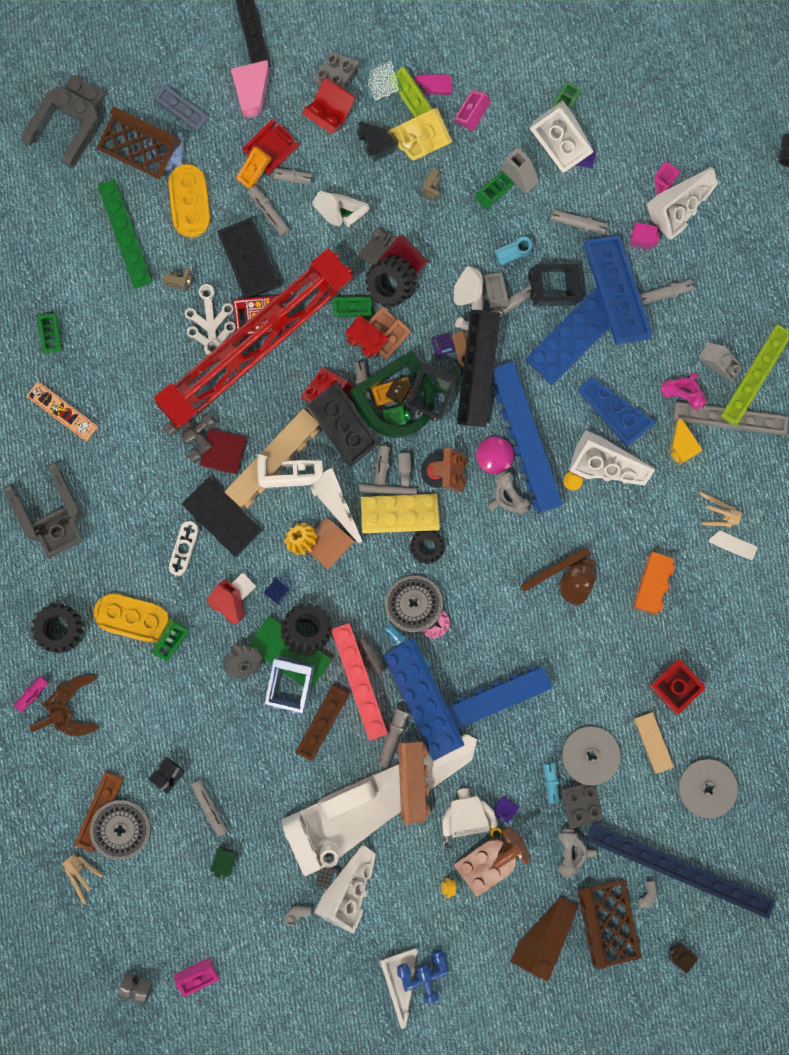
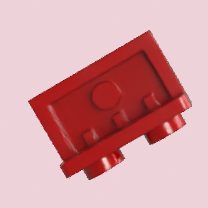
(366, 337)

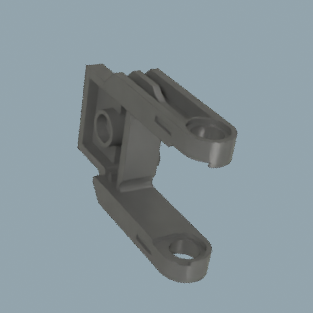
(79, 102)
(57, 530)

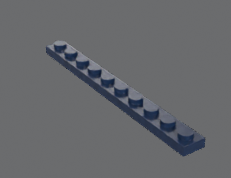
(680, 870)

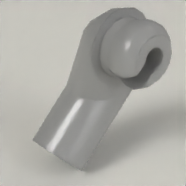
(651, 896)
(294, 914)

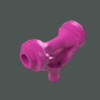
(672, 388)

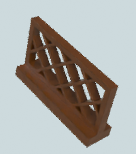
(148, 131)
(593, 930)

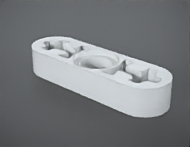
(193, 536)

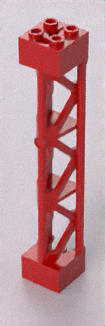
(326, 275)

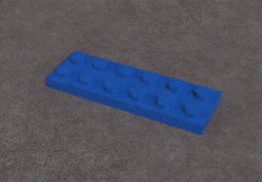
(617, 290)
(570, 339)
(423, 700)

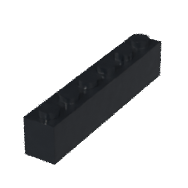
(478, 368)

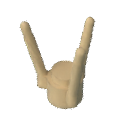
(730, 514)
(72, 867)

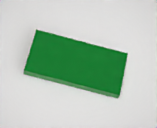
(271, 645)

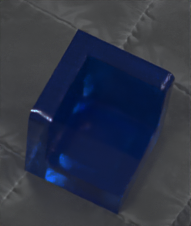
(277, 591)

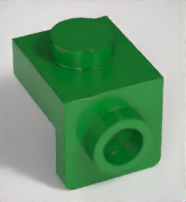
(397, 416)

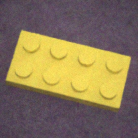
(399, 513)

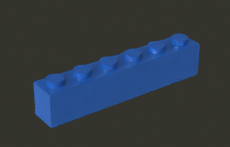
(499, 697)

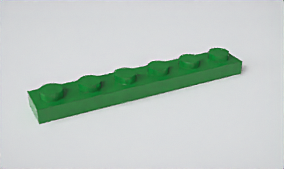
(124, 234)

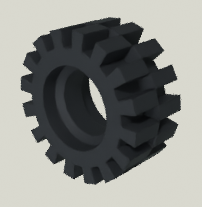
(423, 557)

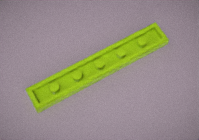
(756, 375)

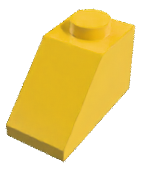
(683, 443)

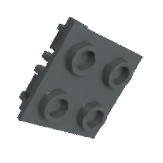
(337, 69)
(377, 246)
(581, 805)

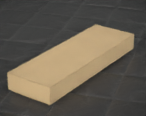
(653, 743)

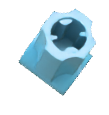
(511, 252)

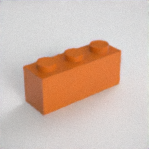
(654, 583)

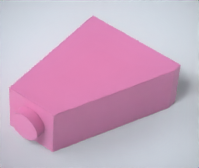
(251, 87)

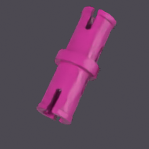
(30, 694)

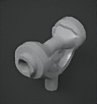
(518, 504)
(569, 866)

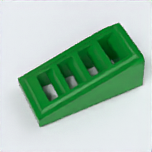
(570, 88)
(485, 198)
(40, 318)
(175, 642)

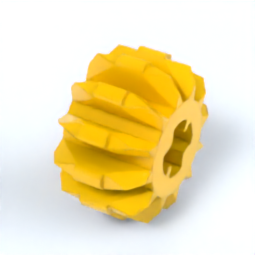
(300, 539)

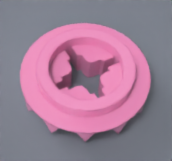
(437, 632)

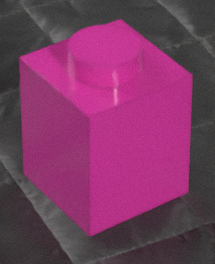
(644, 236)

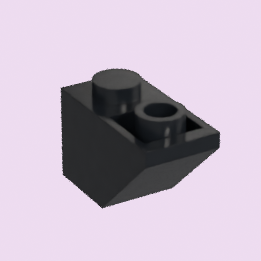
(376, 139)

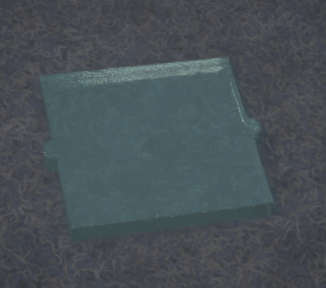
(383, 81)

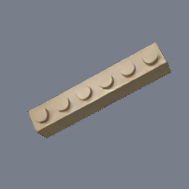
(281, 449)

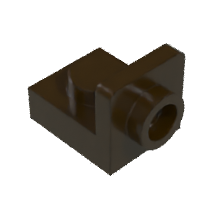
(398, 391)
(682, 957)

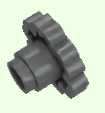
(242, 661)

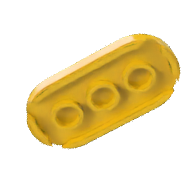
(189, 201)
(130, 617)

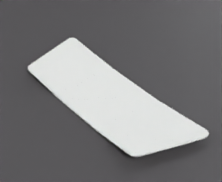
(734, 545)

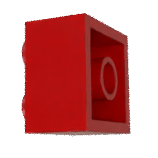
(677, 687)

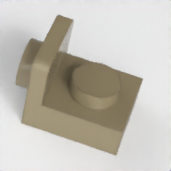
(431, 182)
(175, 281)

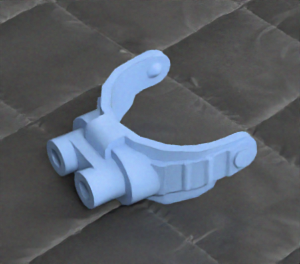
(176, 157)

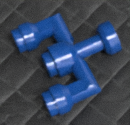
(424, 976)

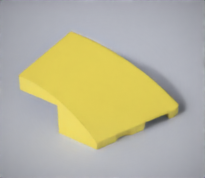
(421, 134)

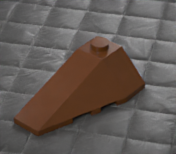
(543, 943)

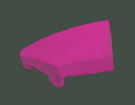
(435, 84)
(665, 177)

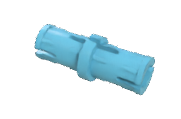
(551, 783)

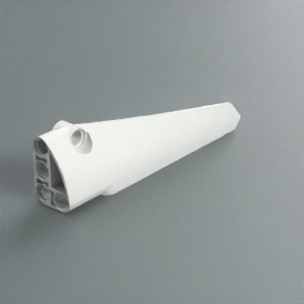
(358, 810)

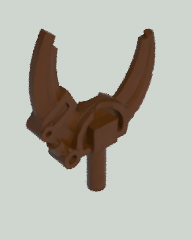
(60, 714)

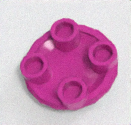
(494, 455)

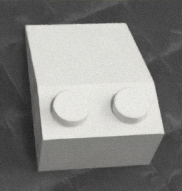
(561, 136)

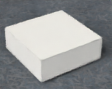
(244, 584)

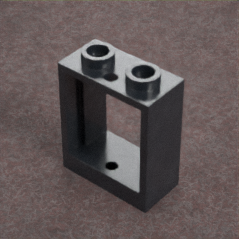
(572, 282)
(453, 379)

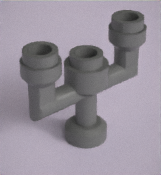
(191, 435)

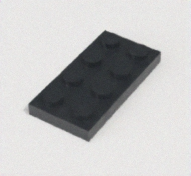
(248, 258)
(343, 424)
(222, 517)

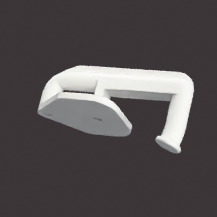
(329, 205)
(469, 290)
(289, 480)

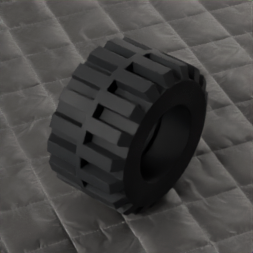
(379, 287)
(310, 615)
(42, 623)

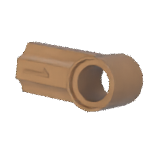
(459, 340)

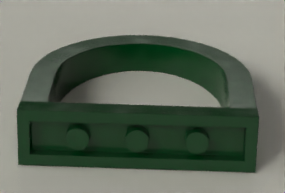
(357, 396)

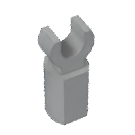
(404, 468)

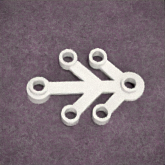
(210, 323)

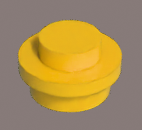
(572, 481)
(448, 887)

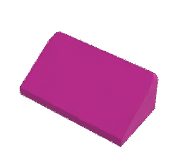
(473, 110)
(196, 977)

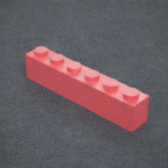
(359, 681)

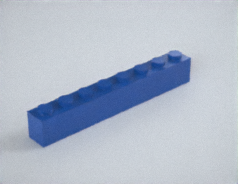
(526, 438)

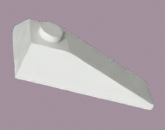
(676, 205)
(601, 459)
(331, 496)
(345, 895)

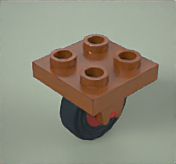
(445, 470)

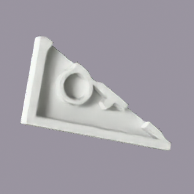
(398, 995)

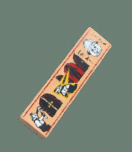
(62, 411)

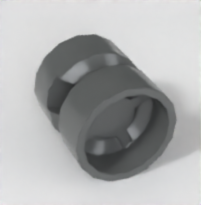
(135, 988)

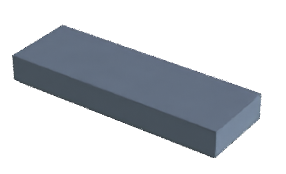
(181, 108)

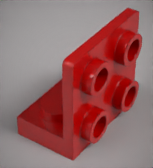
(330, 106)
(322, 381)

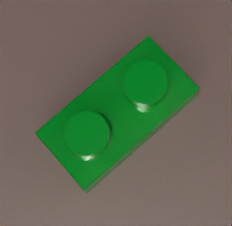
(351, 307)

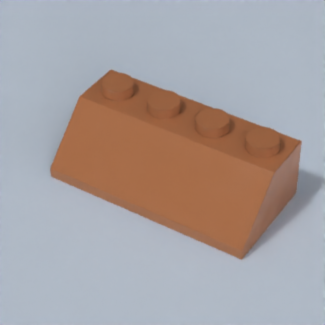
(412, 782)

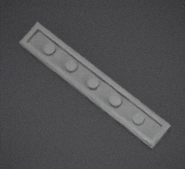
(750, 421)

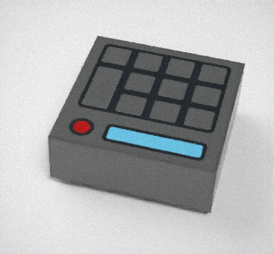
(326, 877)

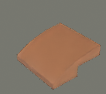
(392, 328)
(330, 543)

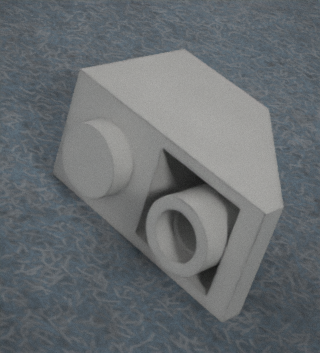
(520, 170)
(720, 361)

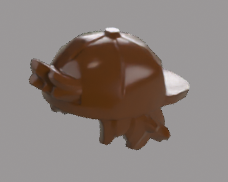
(578, 582)

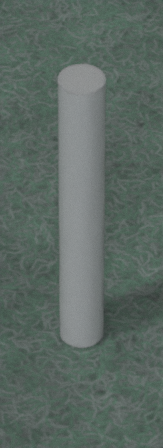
(388, 489)

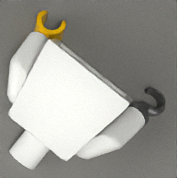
(468, 817)

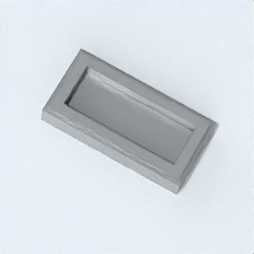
(496, 290)

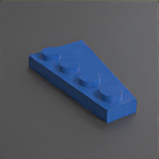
(622, 418)

